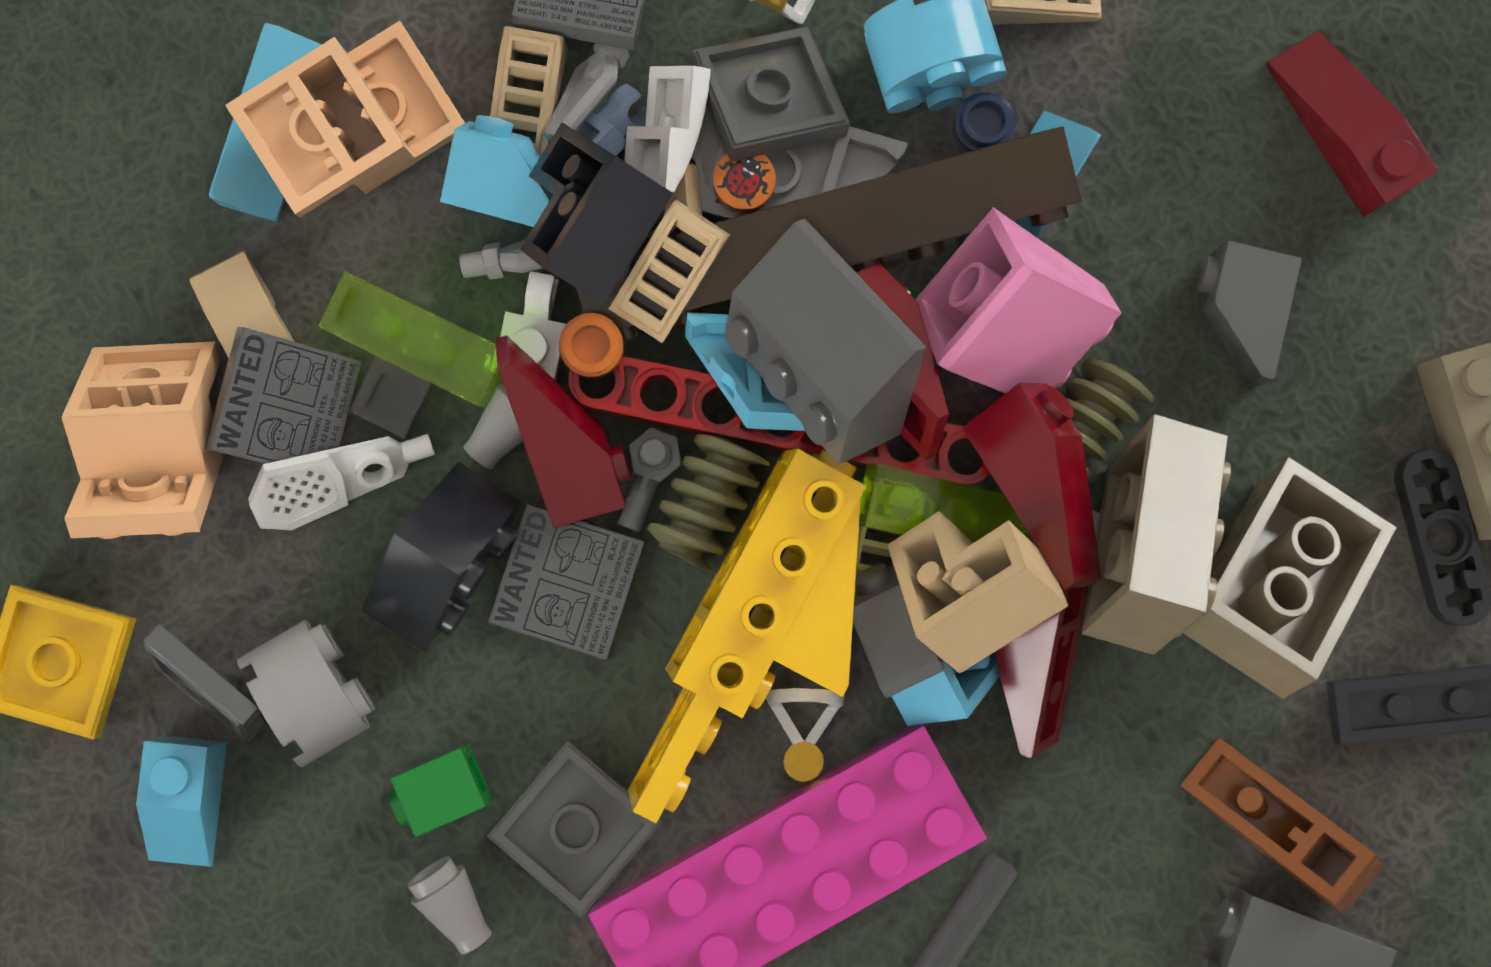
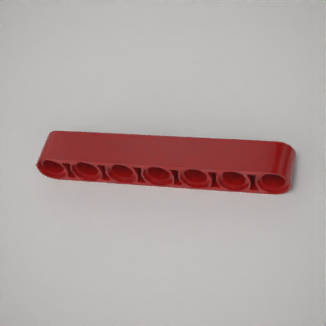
(688, 416)

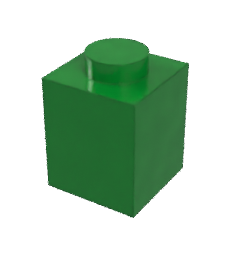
(439, 791)

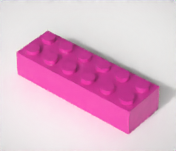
(795, 863)

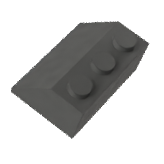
(825, 344)

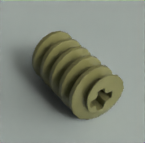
(1101, 400)
(706, 499)

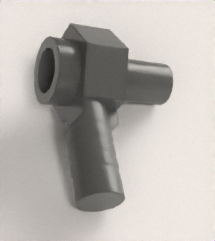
(653, 459)

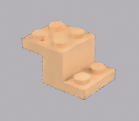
(346, 118)
(141, 440)

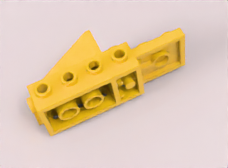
(798, 617)

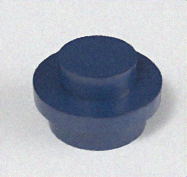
(984, 121)

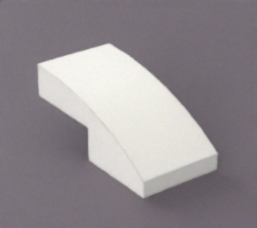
(672, 123)

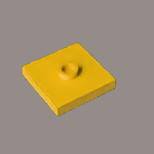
(60, 660)

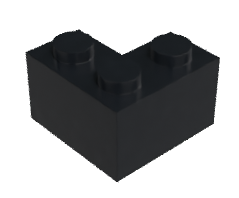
(594, 217)
(441, 556)

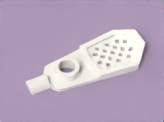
(334, 480)

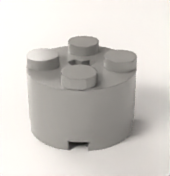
(306, 692)

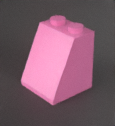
(1013, 309)

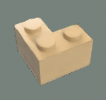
(969, 594)

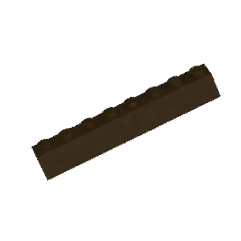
(880, 217)

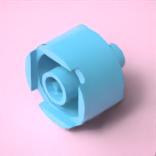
(932, 52)

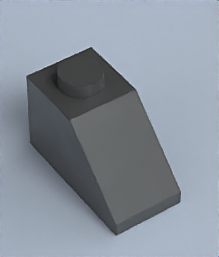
(1249, 304)
(888, 634)

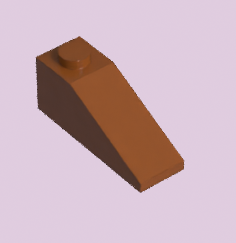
(1283, 827)

